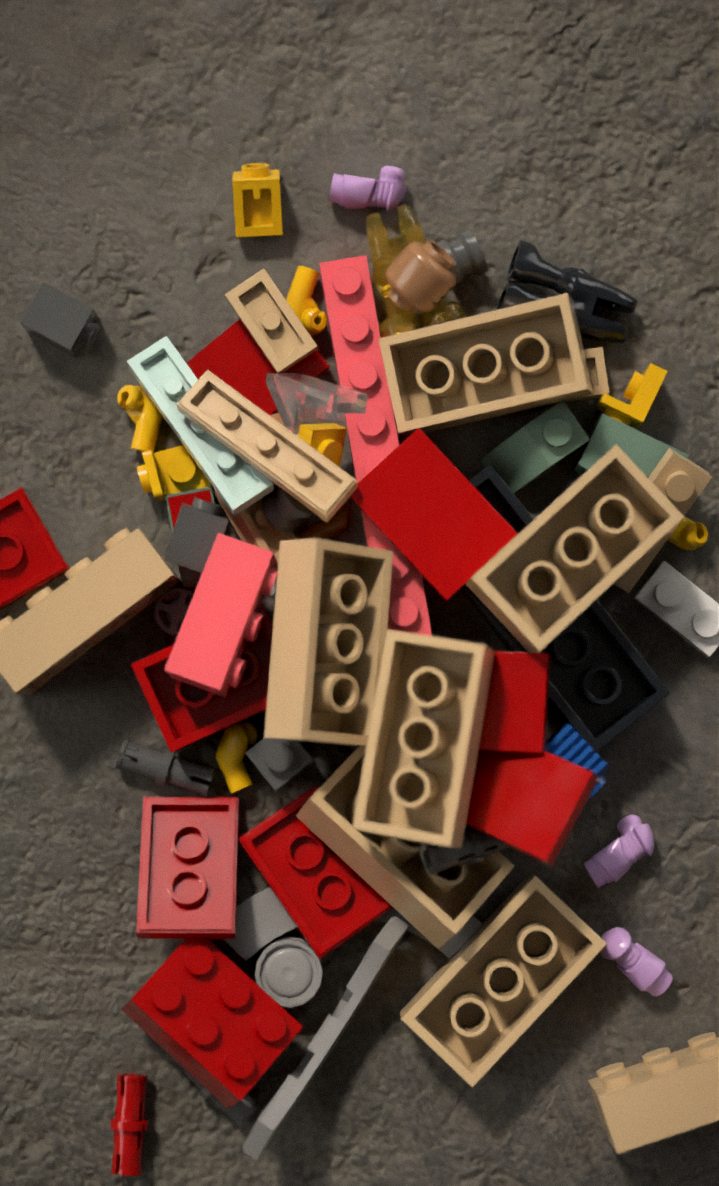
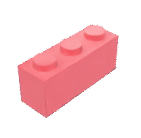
(223, 616)

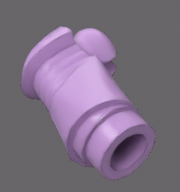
(363, 192)
(619, 855)
(636, 962)

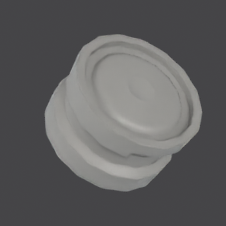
(289, 971)

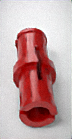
(129, 1124)

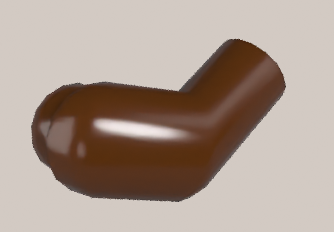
(336, 525)

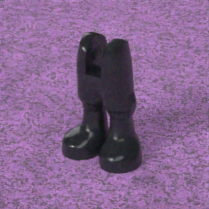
(585, 291)

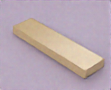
(267, 445)

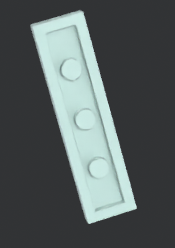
(166, 381)

